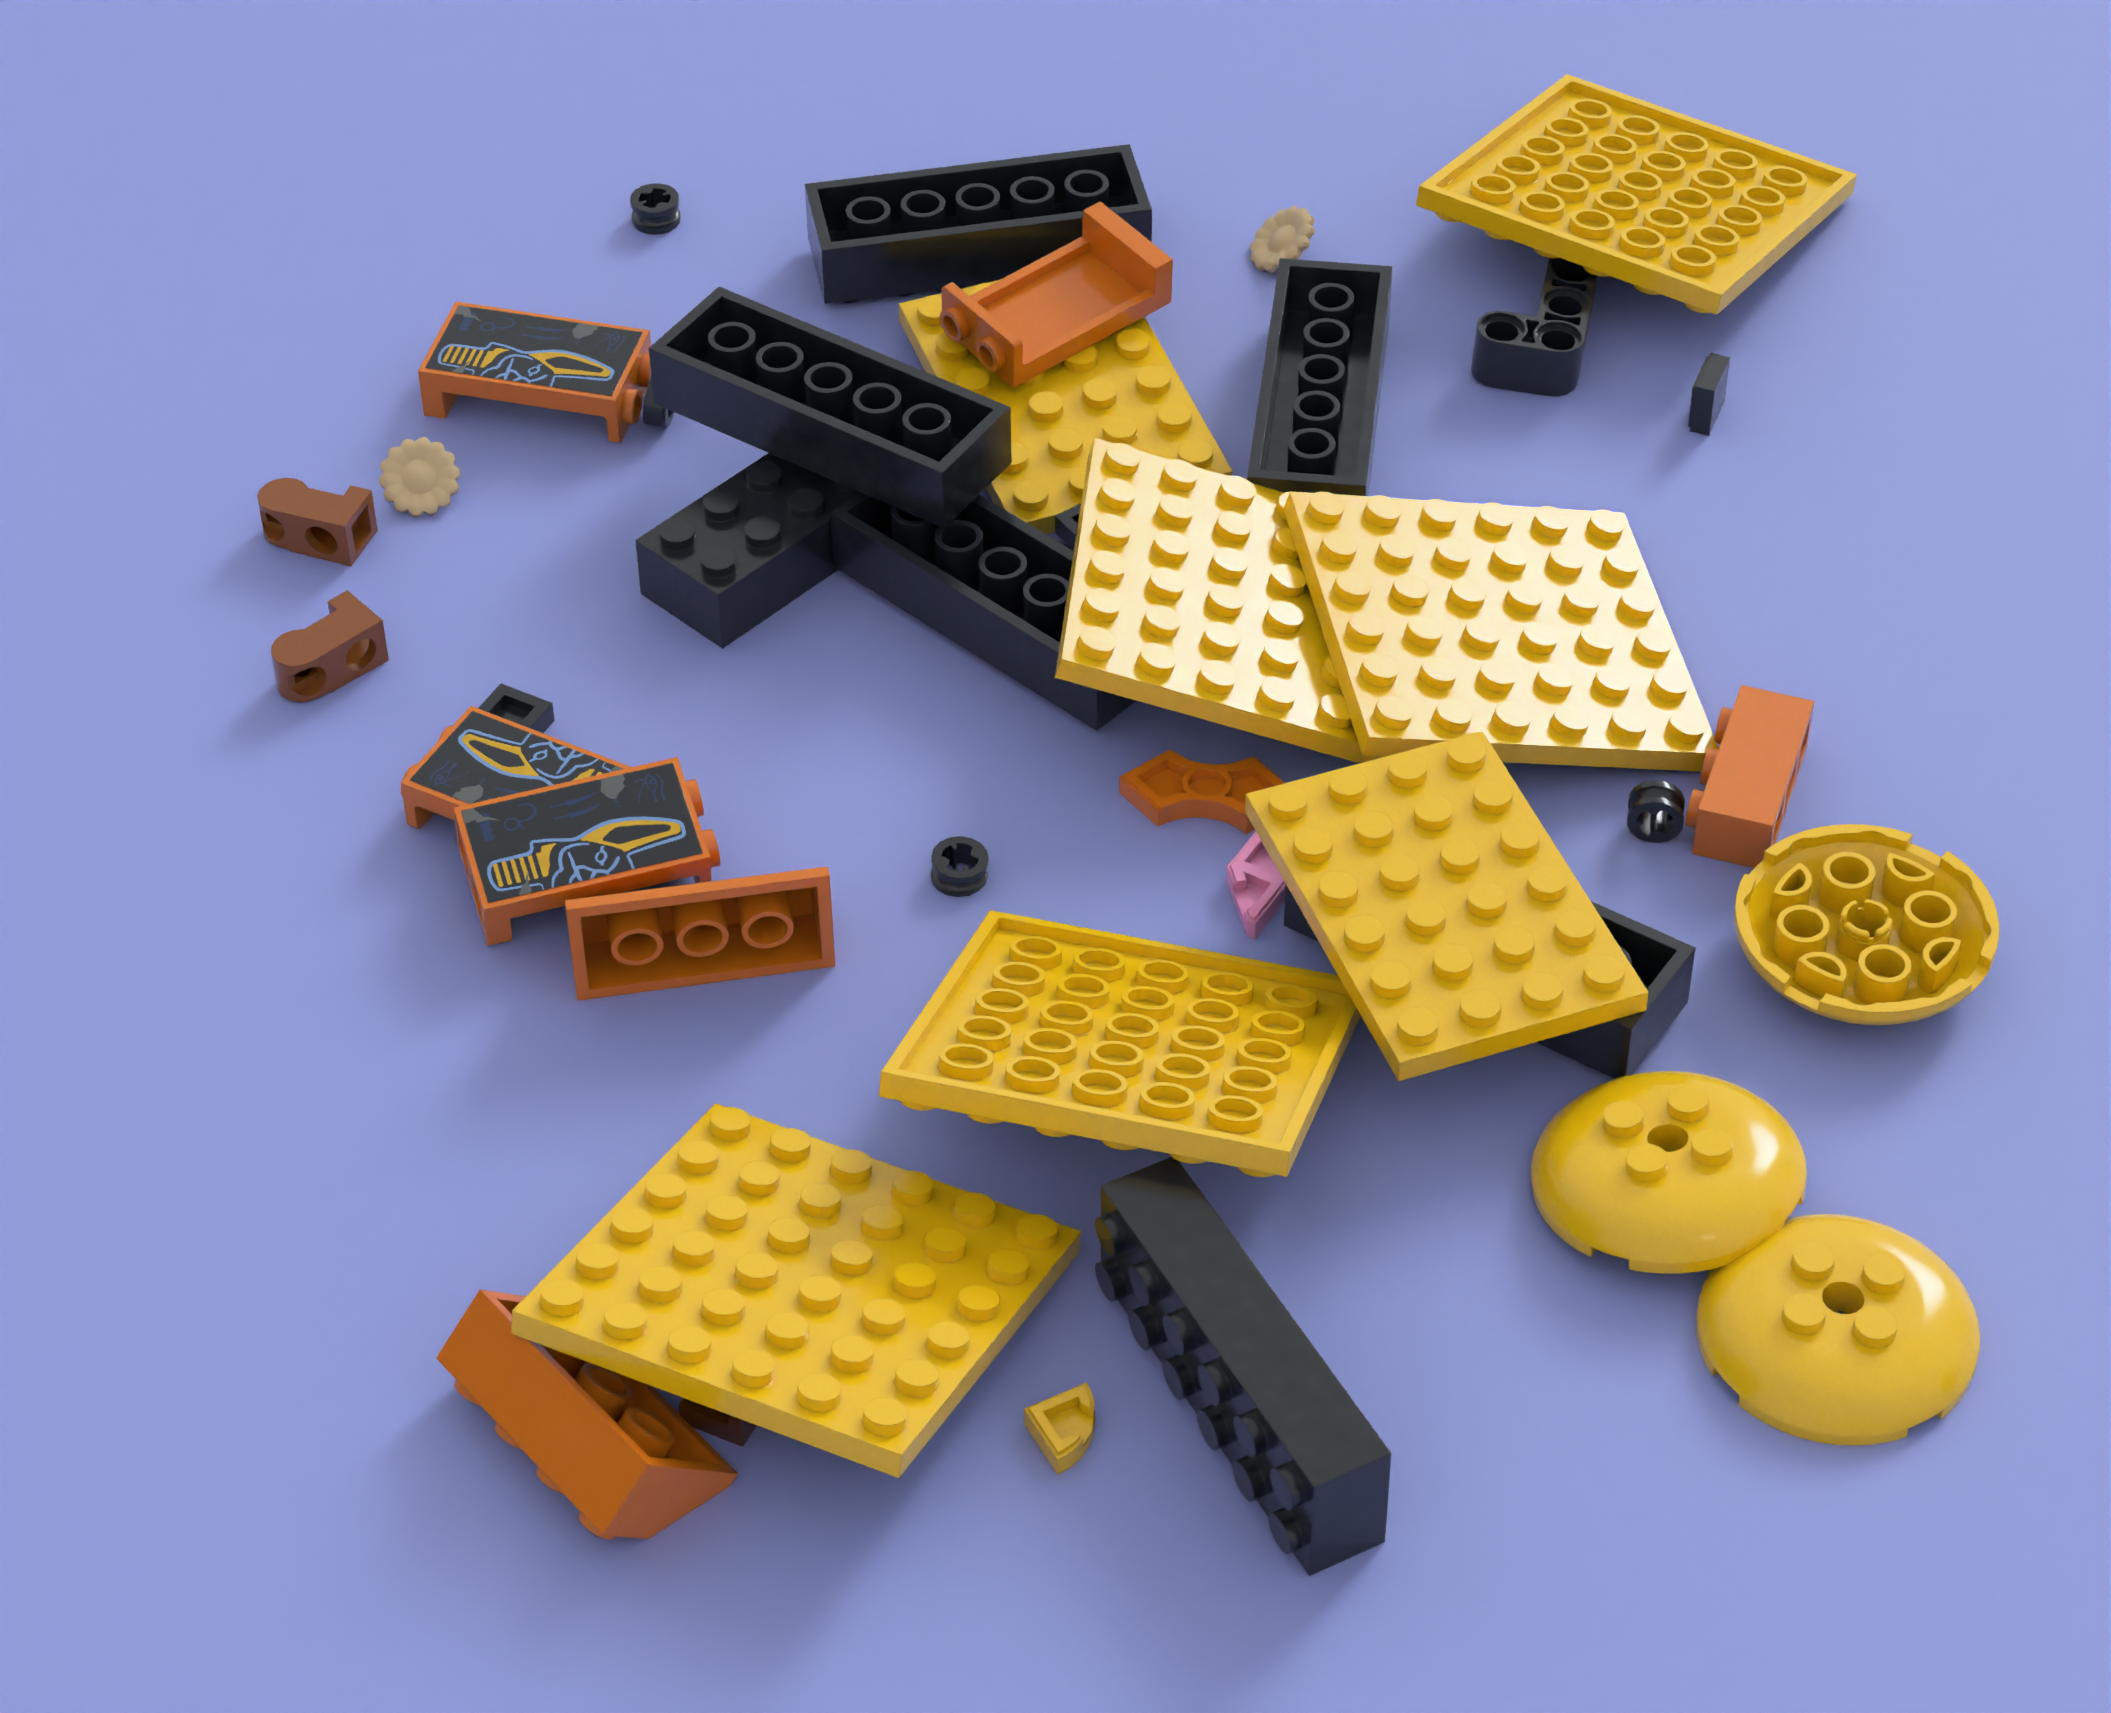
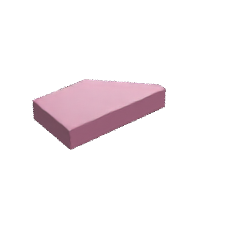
(1255, 886)

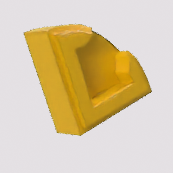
(1063, 1426)

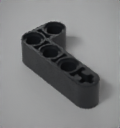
(1542, 350)

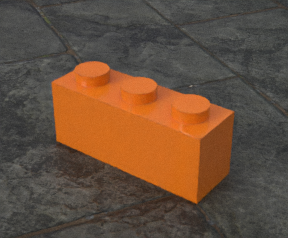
(1749, 776)

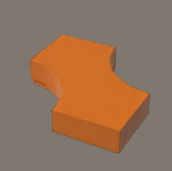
(1181, 788)

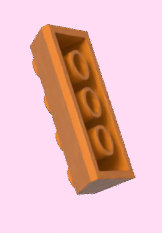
(701, 933)
(589, 1430)

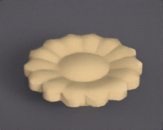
(1282, 237)
(419, 477)

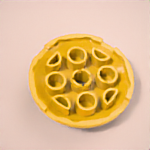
(1866, 925)
(1668, 1171)
(1832, 1376)

